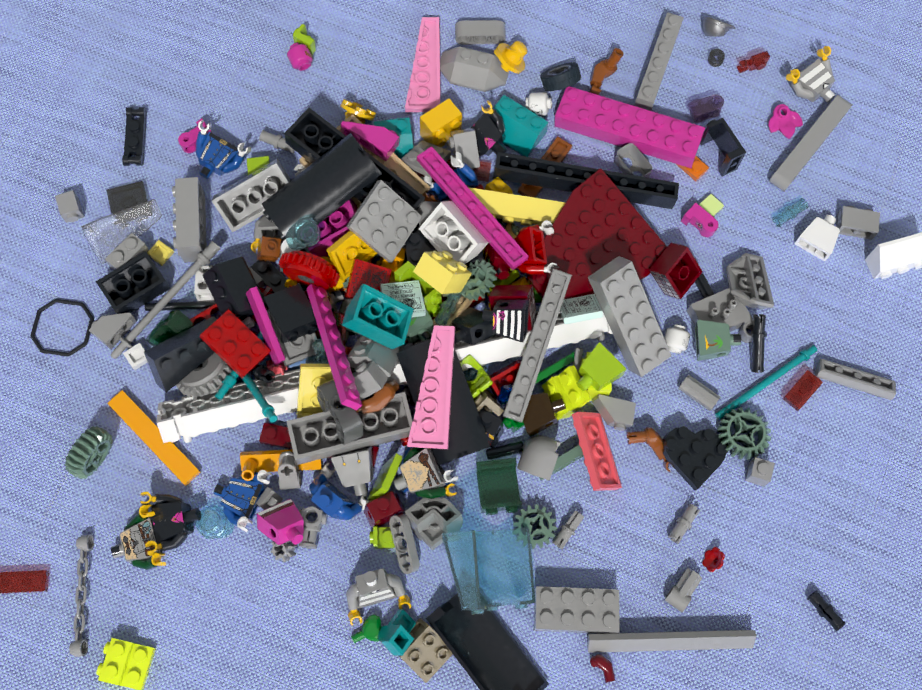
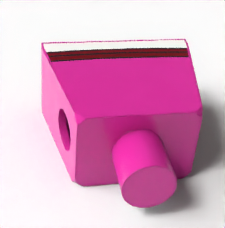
(281, 523)

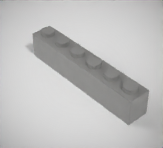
(658, 61)

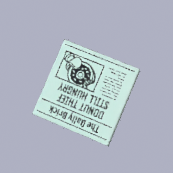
(406, 293)
(580, 309)

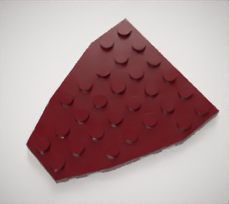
(592, 232)

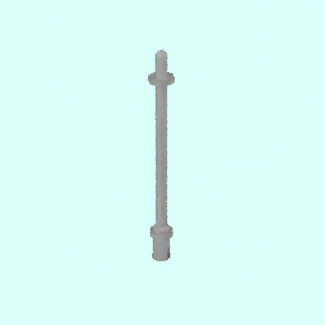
(202, 259)

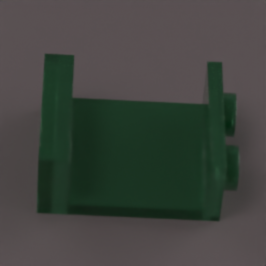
(498, 486)

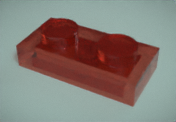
(802, 390)

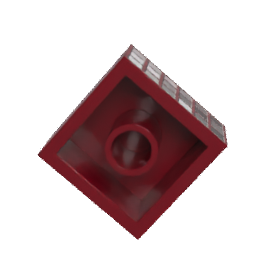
(675, 270)
(515, 292)

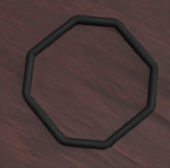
(64, 302)

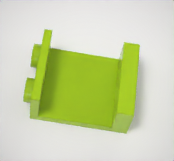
(431, 296)

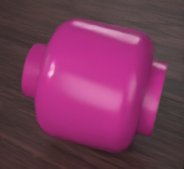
(299, 56)

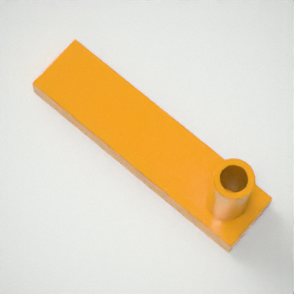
(256, 461)

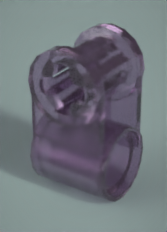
(705, 108)

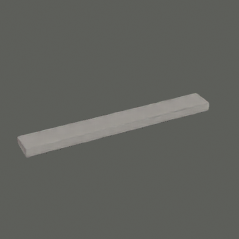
(537, 345)
(671, 641)

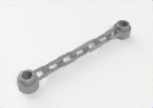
(80, 647)

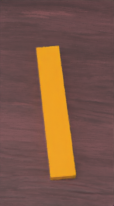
(151, 436)

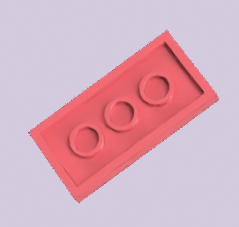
(596, 451)

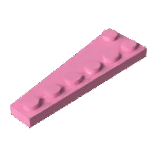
(425, 76)
(433, 407)

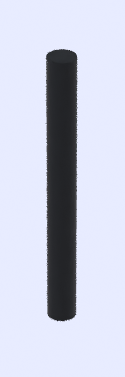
(182, 305)

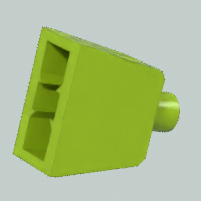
(599, 369)

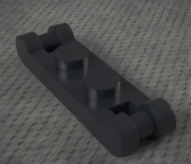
(134, 136)

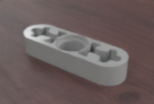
(407, 535)

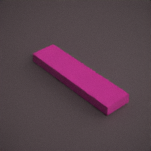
(265, 325)

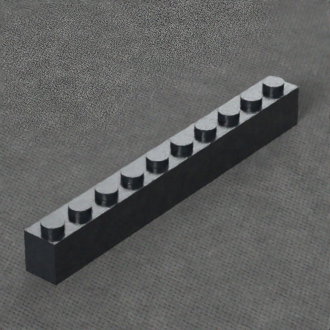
(569, 177)

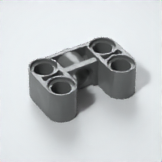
(348, 422)

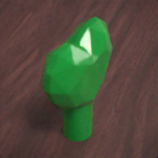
(369, 630)

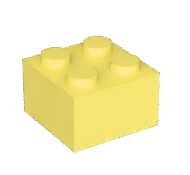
(442, 272)

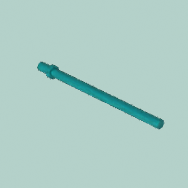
(804, 355)
(267, 410)

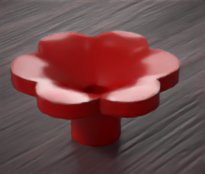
(713, 559)

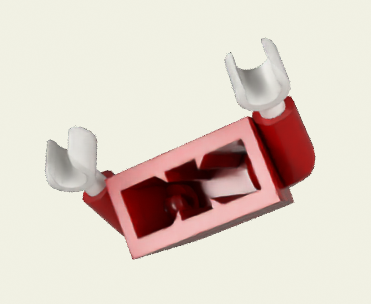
(532, 242)

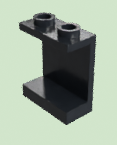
(726, 142)
(291, 313)

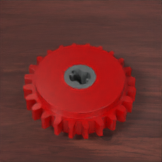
(309, 269)

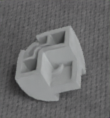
(539, 456)
(432, 518)

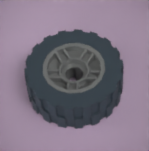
(560, 76)

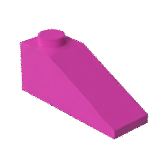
(373, 138)

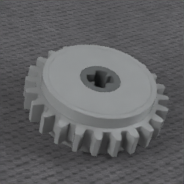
(205, 377)

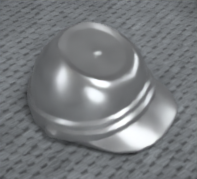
(715, 28)

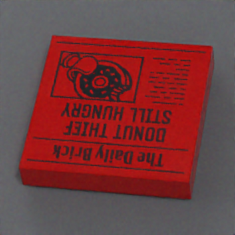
(368, 274)

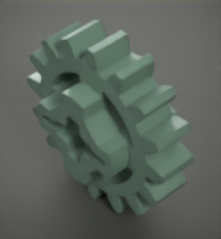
(480, 280)
(542, 530)

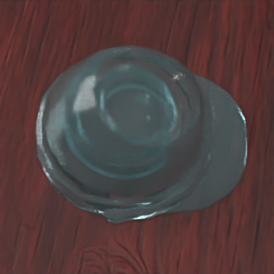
(303, 234)
(214, 523)

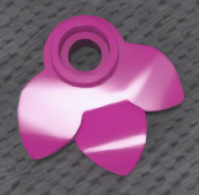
(785, 123)

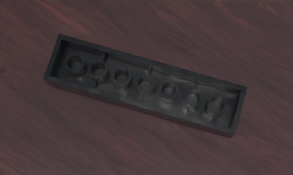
(314, 136)

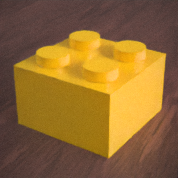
(439, 122)

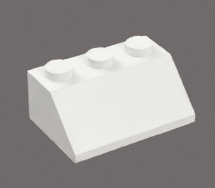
(453, 232)
(896, 256)

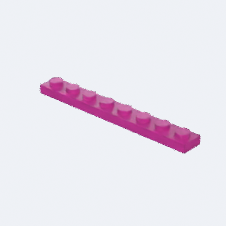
(472, 208)
(334, 348)

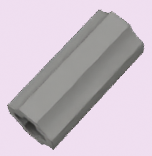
(699, 392)

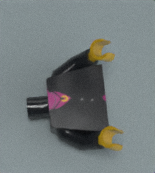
(489, 132)
(171, 521)

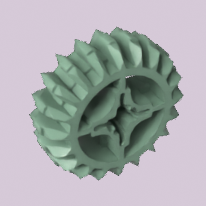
(738, 418)
(88, 452)

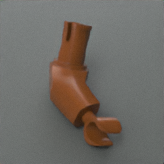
(604, 69)
(380, 398)
(651, 438)

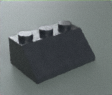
(133, 284)
(229, 285)

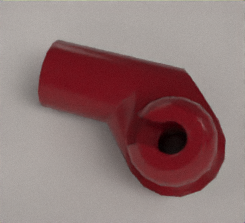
(605, 665)

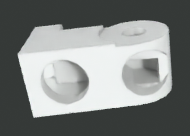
(201, 289)

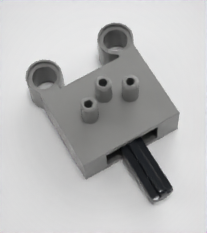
(721, 308)

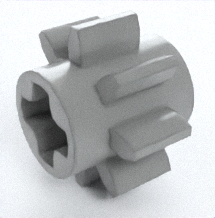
(283, 551)

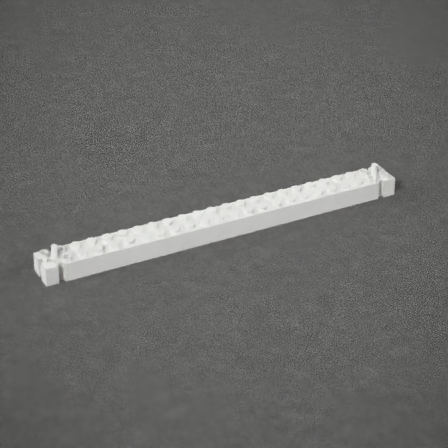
(208, 414)

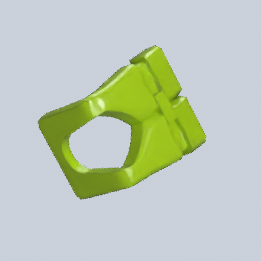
(482, 379)

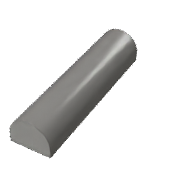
(856, 379)

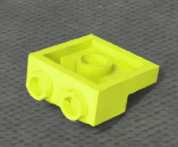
(565, 387)
(125, 664)

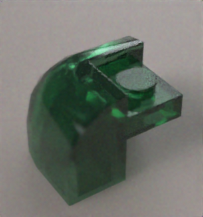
(173, 325)

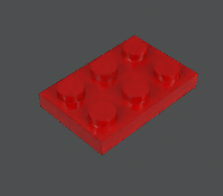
(235, 343)

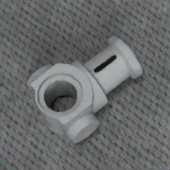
(312, 528)

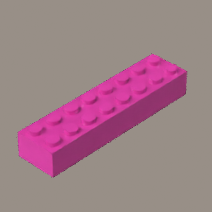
(625, 124)

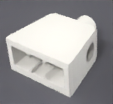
(819, 237)

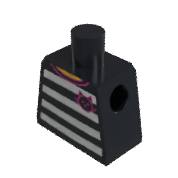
(509, 319)

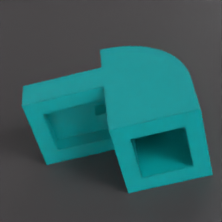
(396, 634)

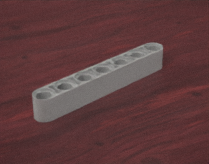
(810, 143)

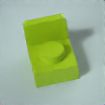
(300, 36)
(381, 538)

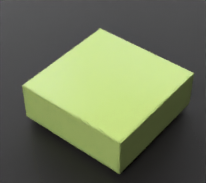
(711, 205)

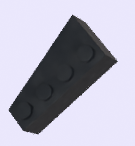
(179, 355)

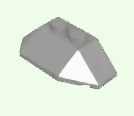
(472, 69)
(750, 281)

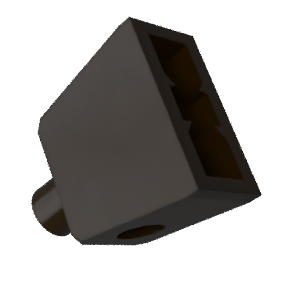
(541, 413)

